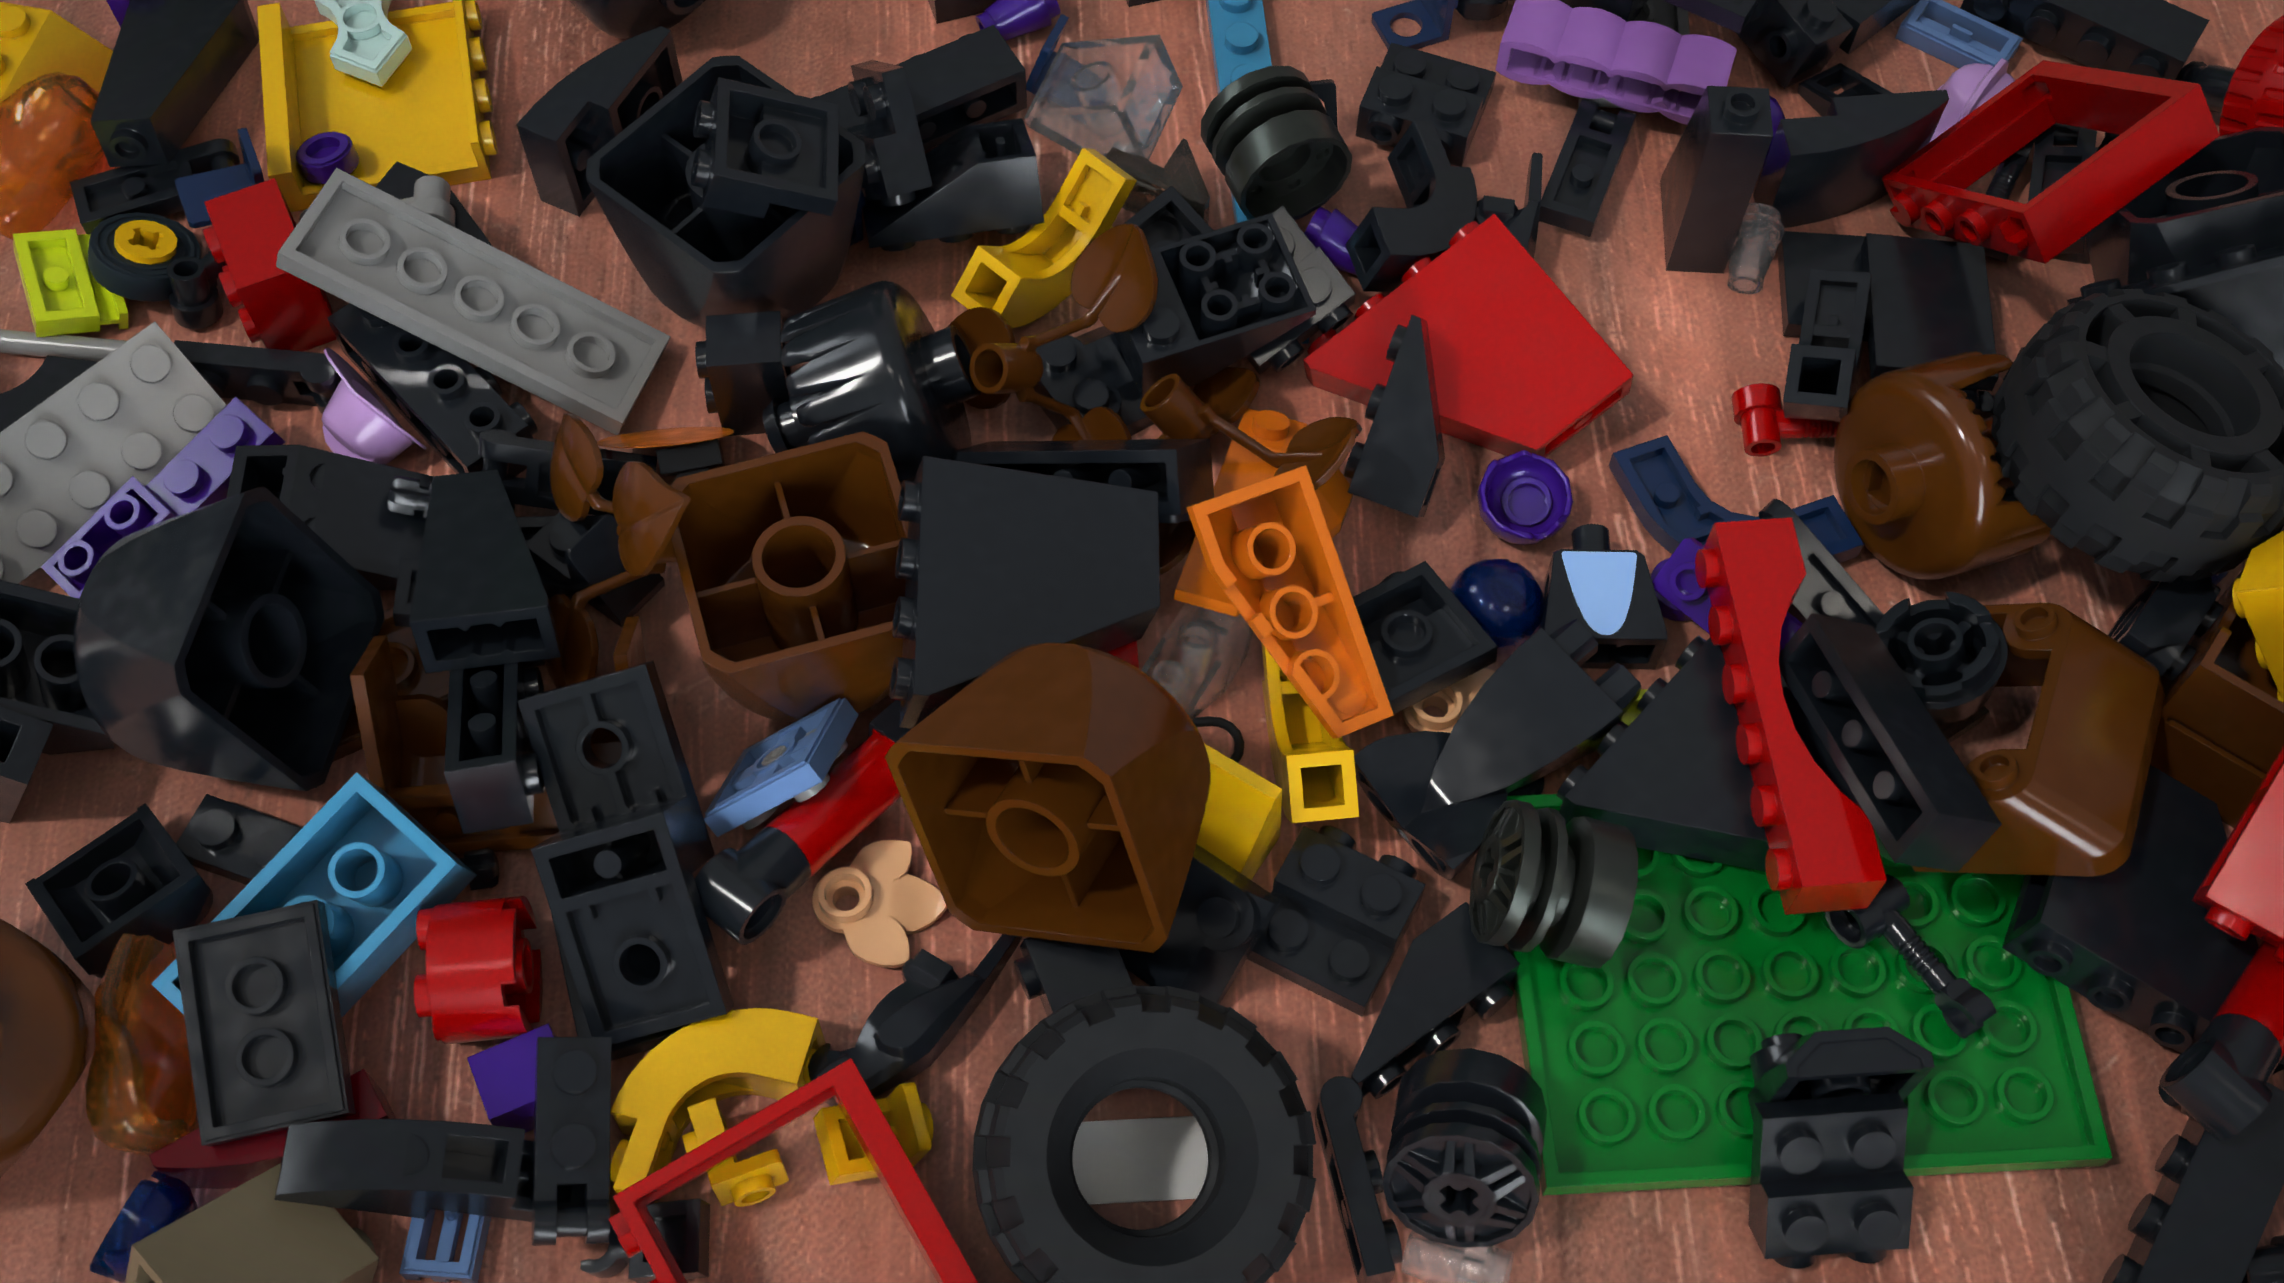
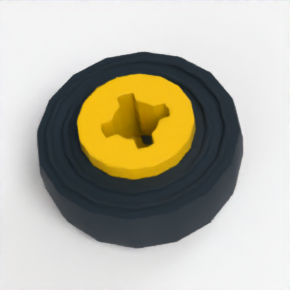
(133, 254)

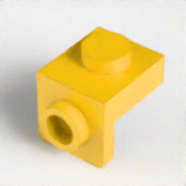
(841, 1150)
(734, 1181)

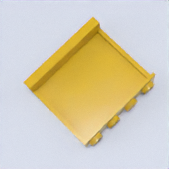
(420, 117)

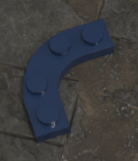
(1676, 508)

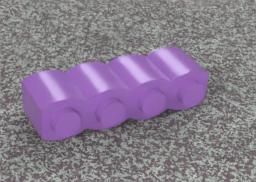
(1605, 57)

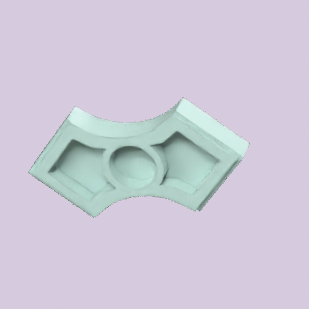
(365, 40)

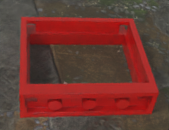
(2157, 128)
(844, 1083)

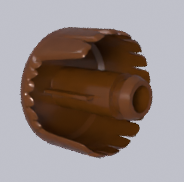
(1925, 472)

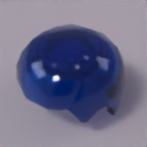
(1501, 599)
(145, 1212)

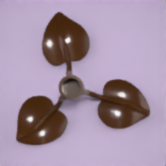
(1116, 284)
(1214, 408)
(646, 520)

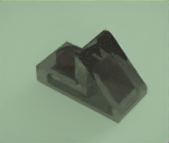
(1152, 179)

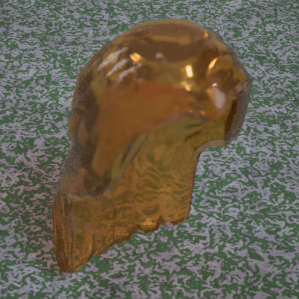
(44, 148)
(141, 1066)

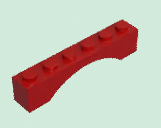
(1817, 837)

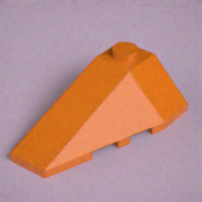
(1242, 469)
(1287, 582)

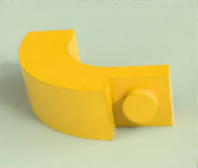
(1037, 269)
(1307, 763)
(717, 1057)

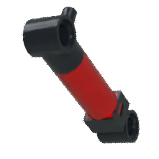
(750, 886)
(2227, 1070)

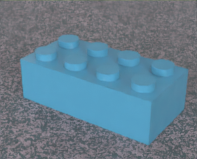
(370, 871)

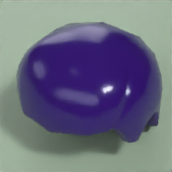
(1524, 498)

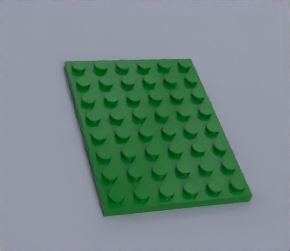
(1655, 1045)

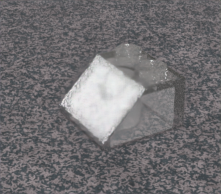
(1107, 95)

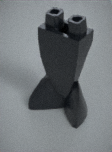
(1517, 729)

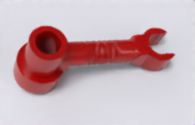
(1763, 421)

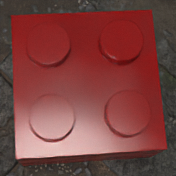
(248, 234)

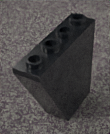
(1011, 565)
(1679, 769)
(2134, 933)

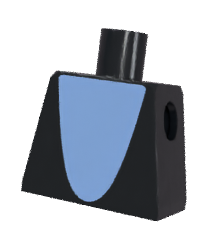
(1609, 596)

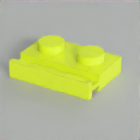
(61, 286)

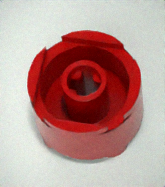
(479, 970)

